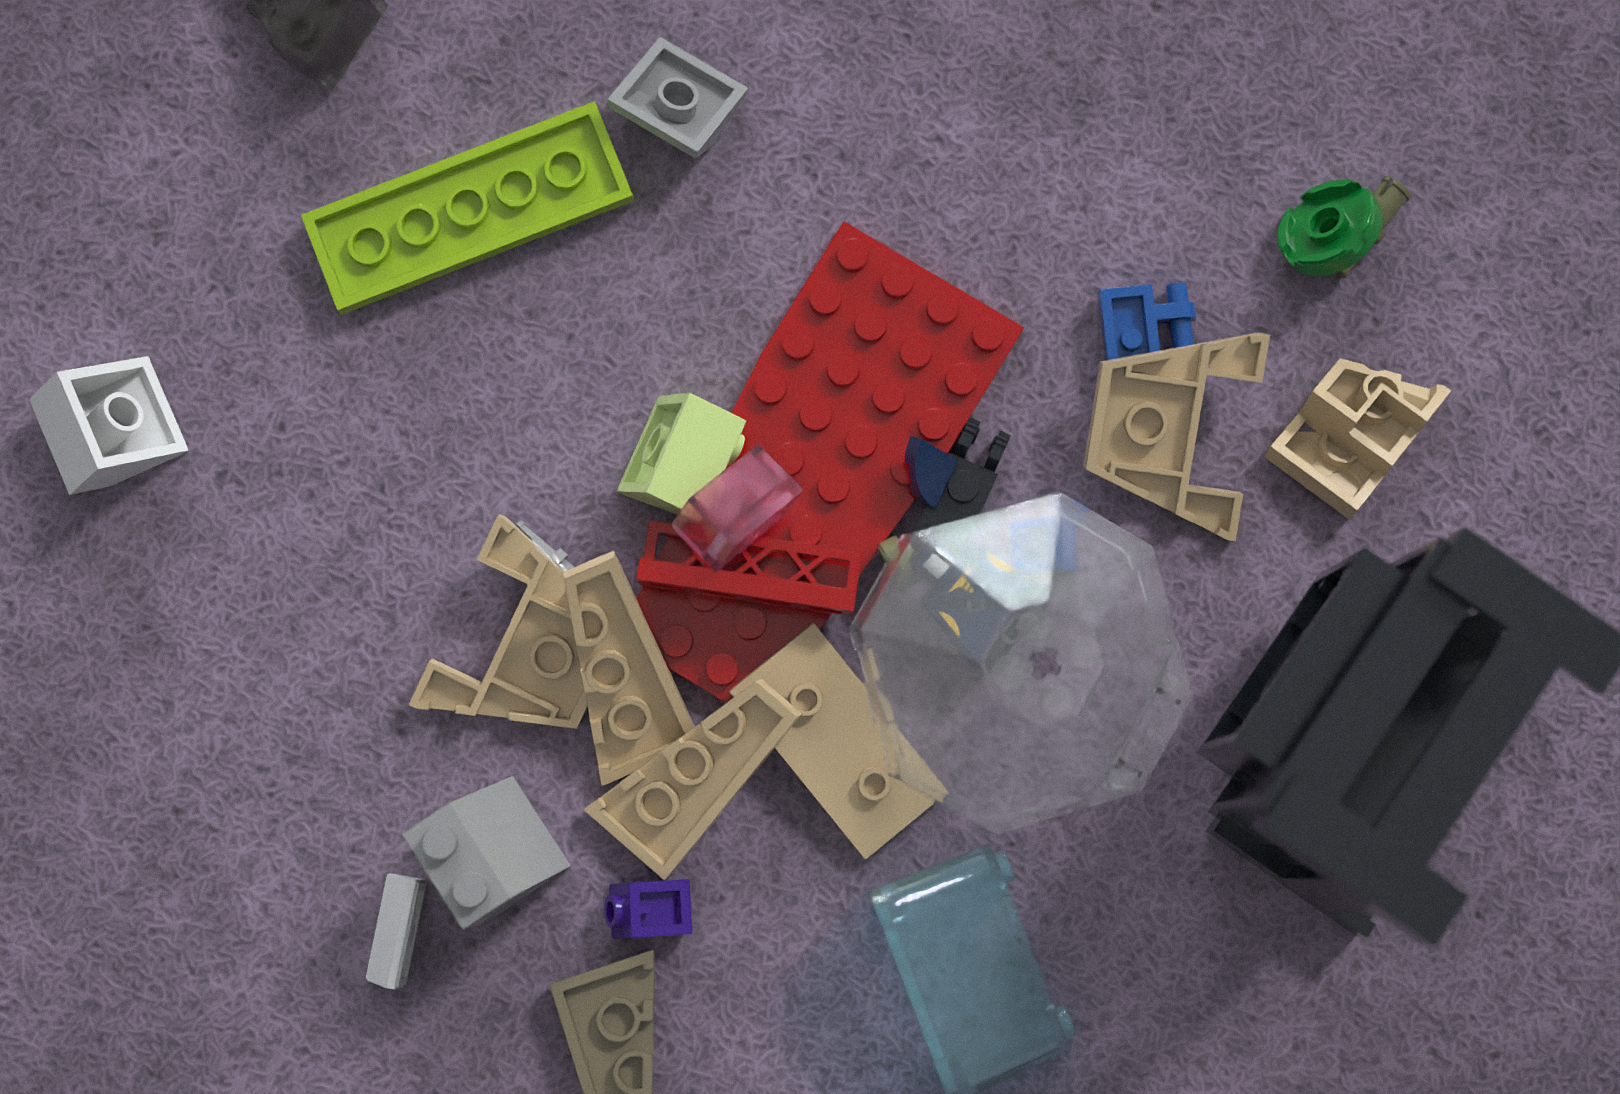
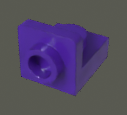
(649, 909)

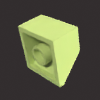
(681, 451)

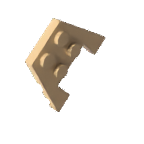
(1149, 424)
(537, 662)

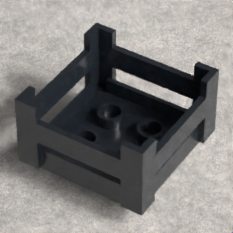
(1386, 720)

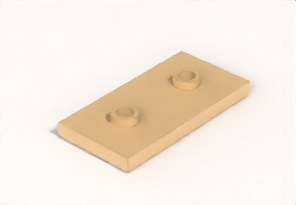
(836, 743)

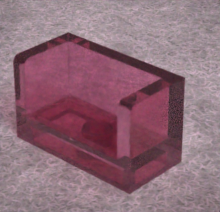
(736, 507)

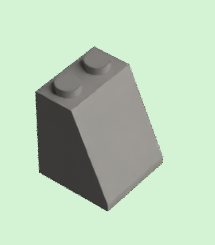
(486, 852)

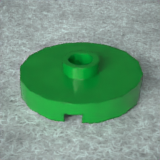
(1330, 228)

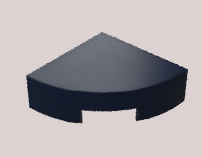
(928, 470)

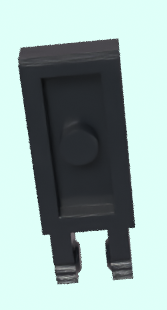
(969, 482)

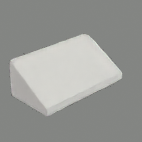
(396, 931)

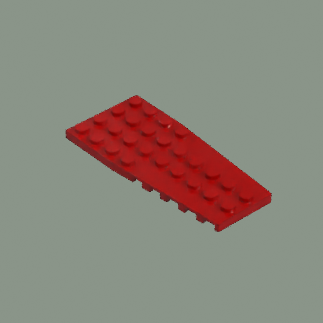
(837, 392)

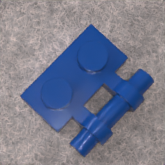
(1132, 317)

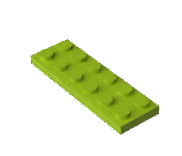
(467, 208)

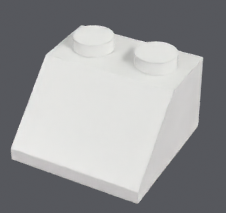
(106, 423)

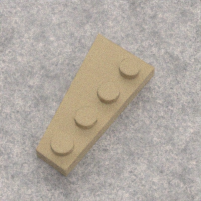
(624, 676)
(688, 785)

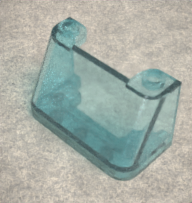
(970, 970)

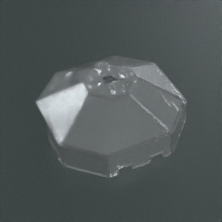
(953, 674)

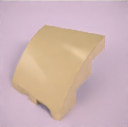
(1361, 431)

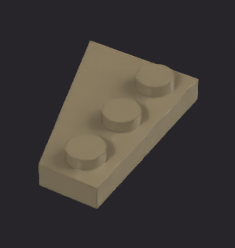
(611, 1025)

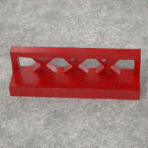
(752, 587)

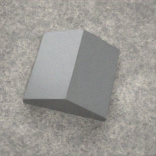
(678, 98)

